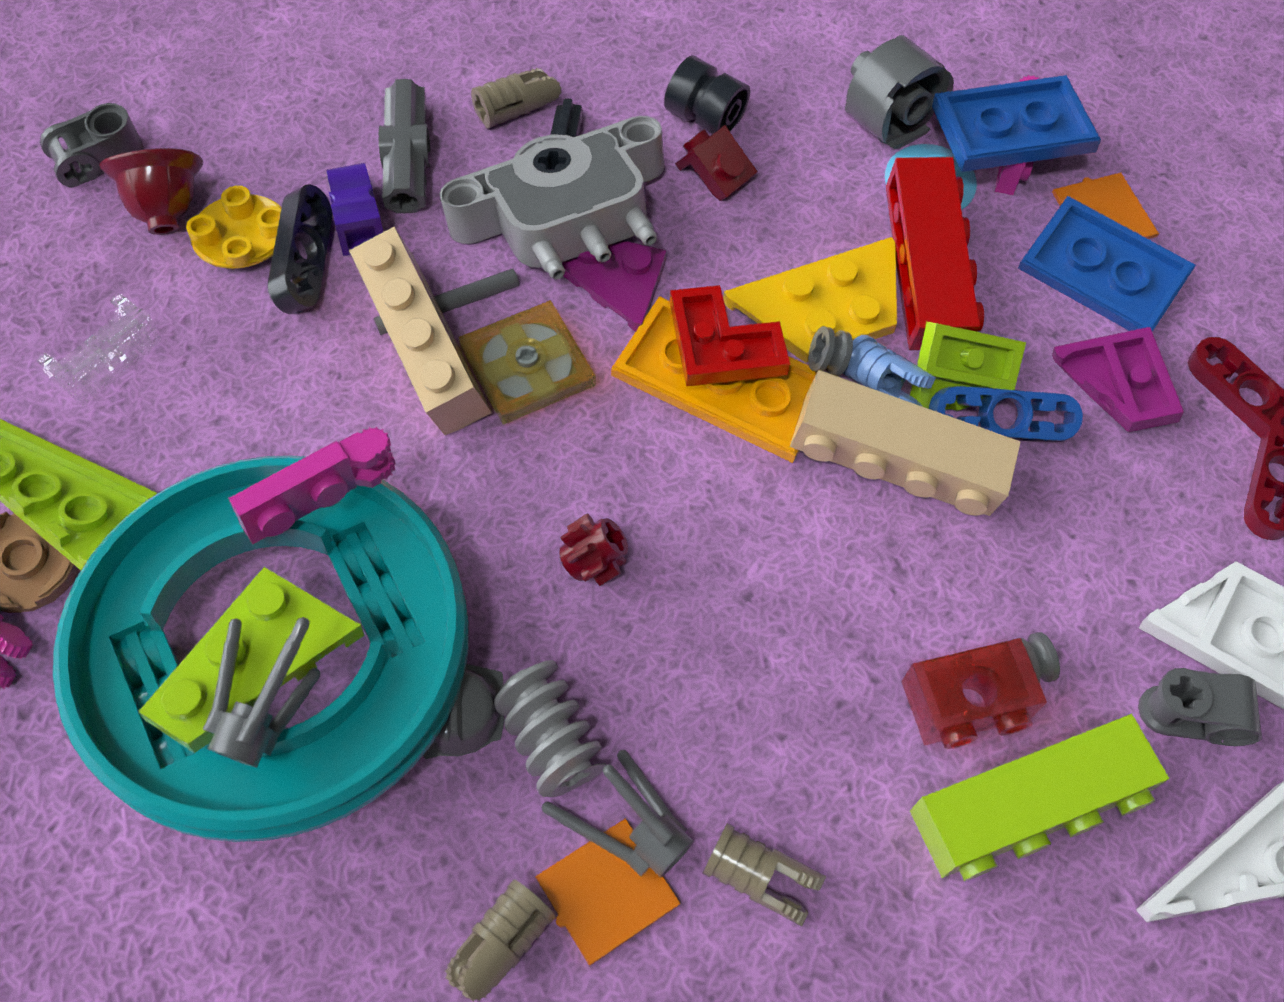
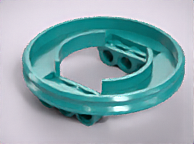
(116, 656)

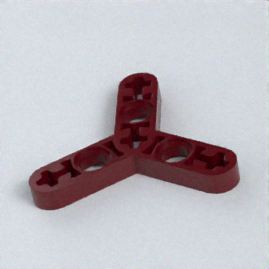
(1263, 420)

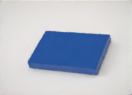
(1015, 123)
(1106, 266)

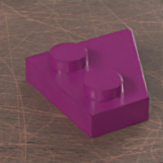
(623, 282)
(1124, 378)

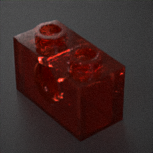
(996, 672)

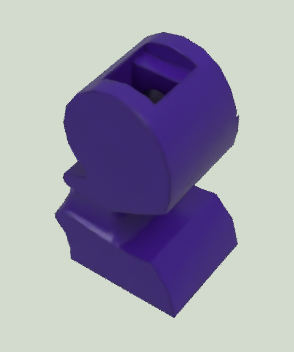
(353, 206)

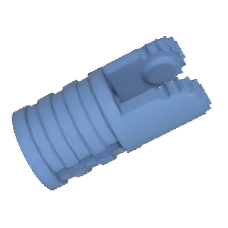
(884, 370)

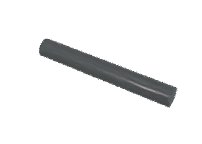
(469, 293)

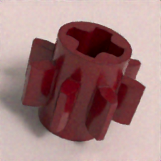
(593, 549)

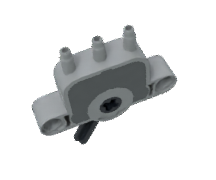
(562, 192)

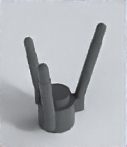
(247, 730)
(658, 837)

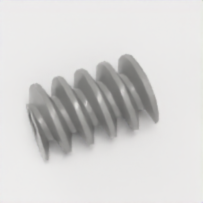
(545, 731)

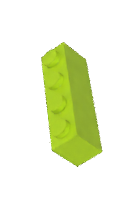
(1038, 796)

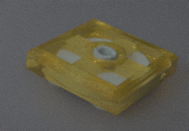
(527, 361)

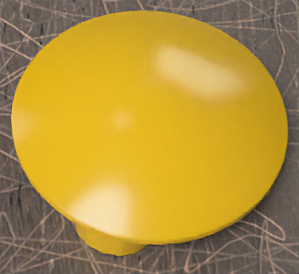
(235, 229)

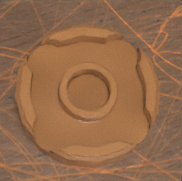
(34, 573)

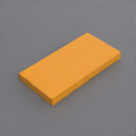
(752, 409)

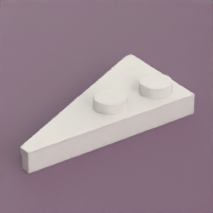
(1231, 871)

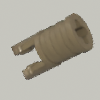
(514, 96)
(749, 868)
(498, 941)

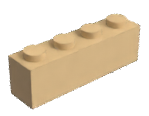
(419, 332)
(905, 445)

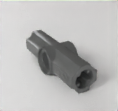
(404, 147)

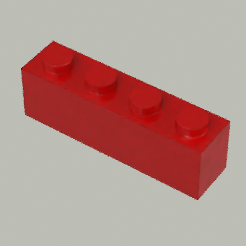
(932, 247)

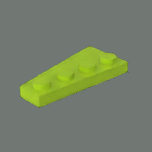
(63, 494)

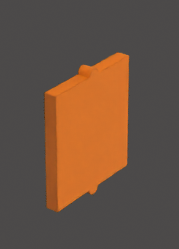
(1113, 199)
(604, 897)

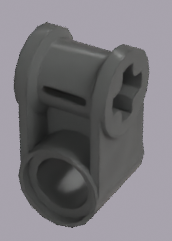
(89, 140)
(1203, 707)

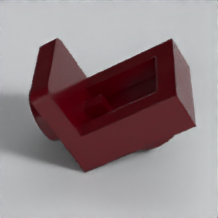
(717, 161)

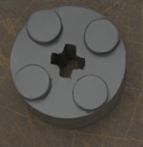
(896, 91)

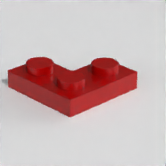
(721, 352)

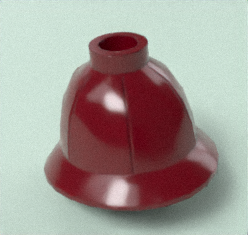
(155, 184)

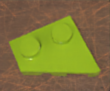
(966, 360)

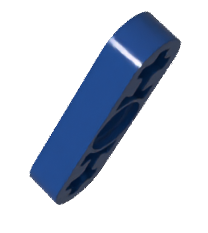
(1022, 399)

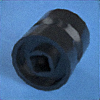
(704, 96)

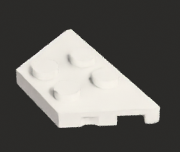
(1229, 626)

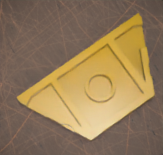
(840, 292)

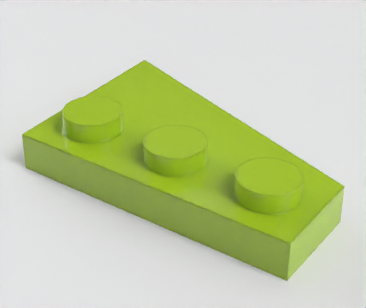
(268, 615)

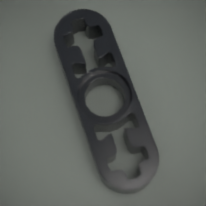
(308, 217)

